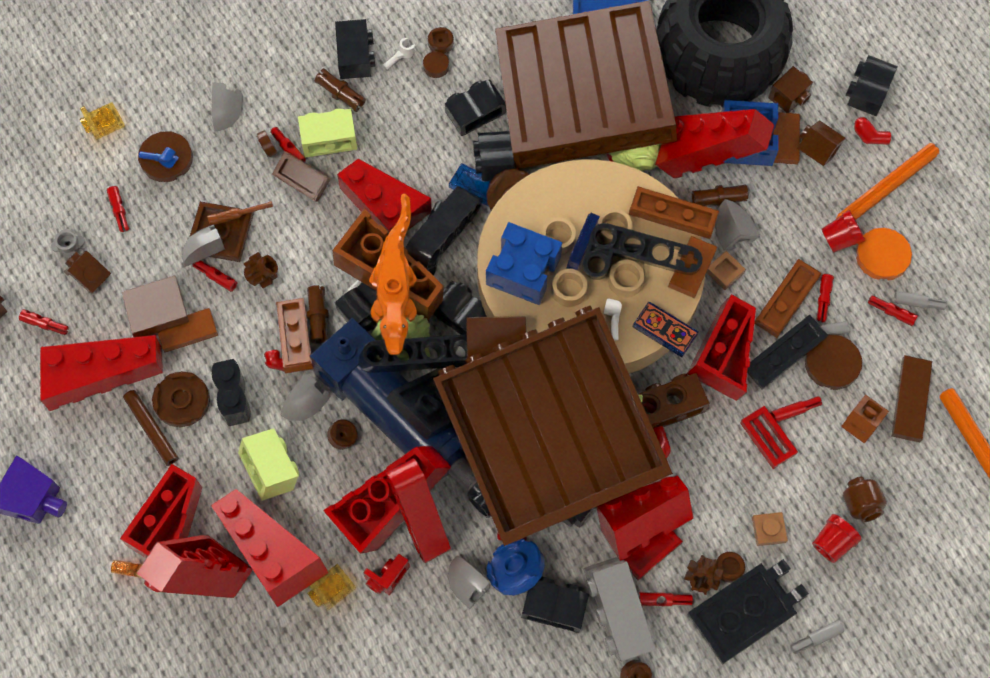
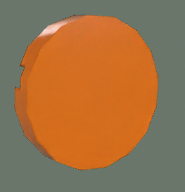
(884, 254)

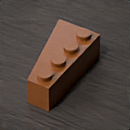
(359, 253)

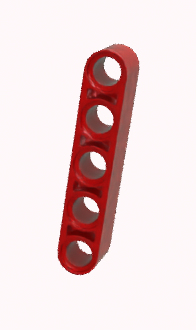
(418, 510)

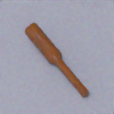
(235, 213)

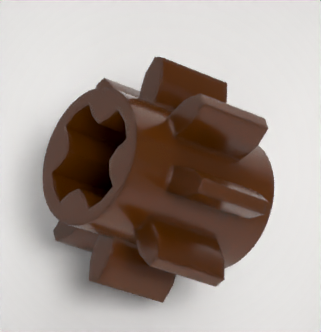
(260, 270)
(703, 574)

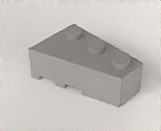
(619, 609)

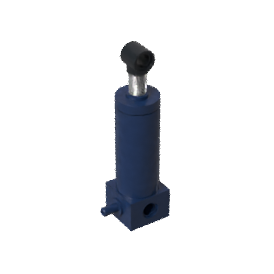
(340, 371)

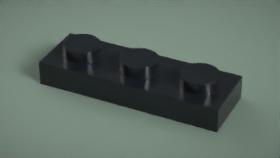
(786, 351)

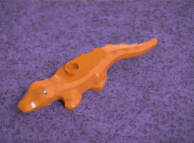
(393, 282)

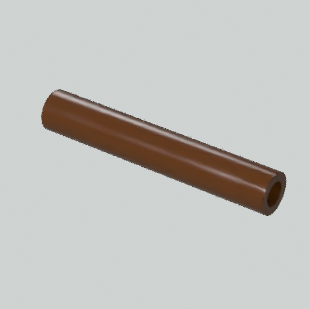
(150, 427)

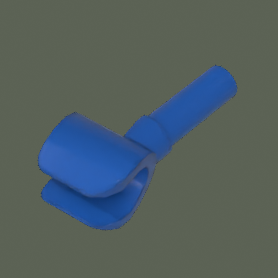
(166, 159)

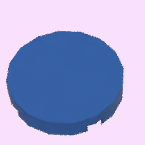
(515, 567)

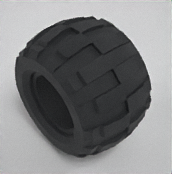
(720, 70)

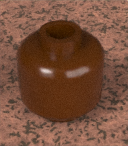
(864, 499)

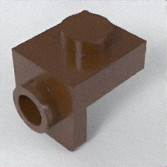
(86, 270)

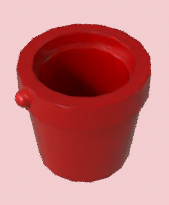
(843, 232)
(836, 538)

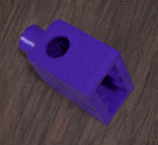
(29, 493)

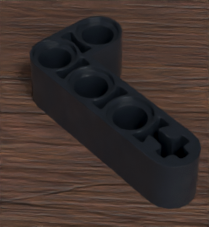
(443, 227)
(643, 255)

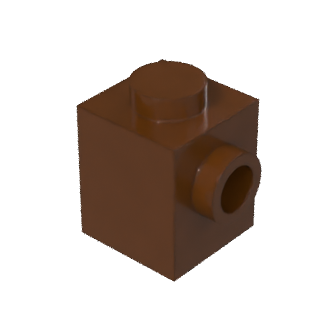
(791, 90)
(820, 142)

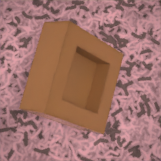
(725, 270)
(769, 529)

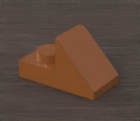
(864, 418)

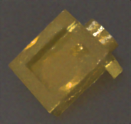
(101, 121)
(331, 588)

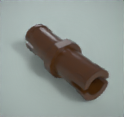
(340, 90)
(719, 194)
(317, 314)

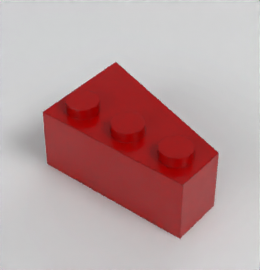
(726, 348)
(165, 513)

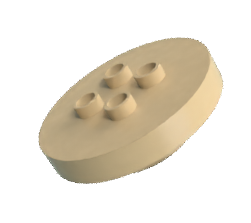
(557, 205)

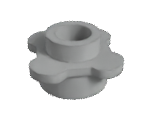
(62, 238)

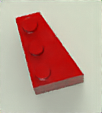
(381, 194)
(644, 513)

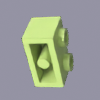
(327, 132)
(268, 464)

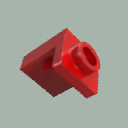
(392, 574)

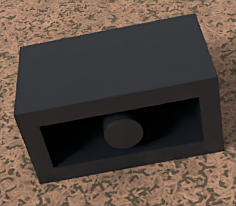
(353, 49)

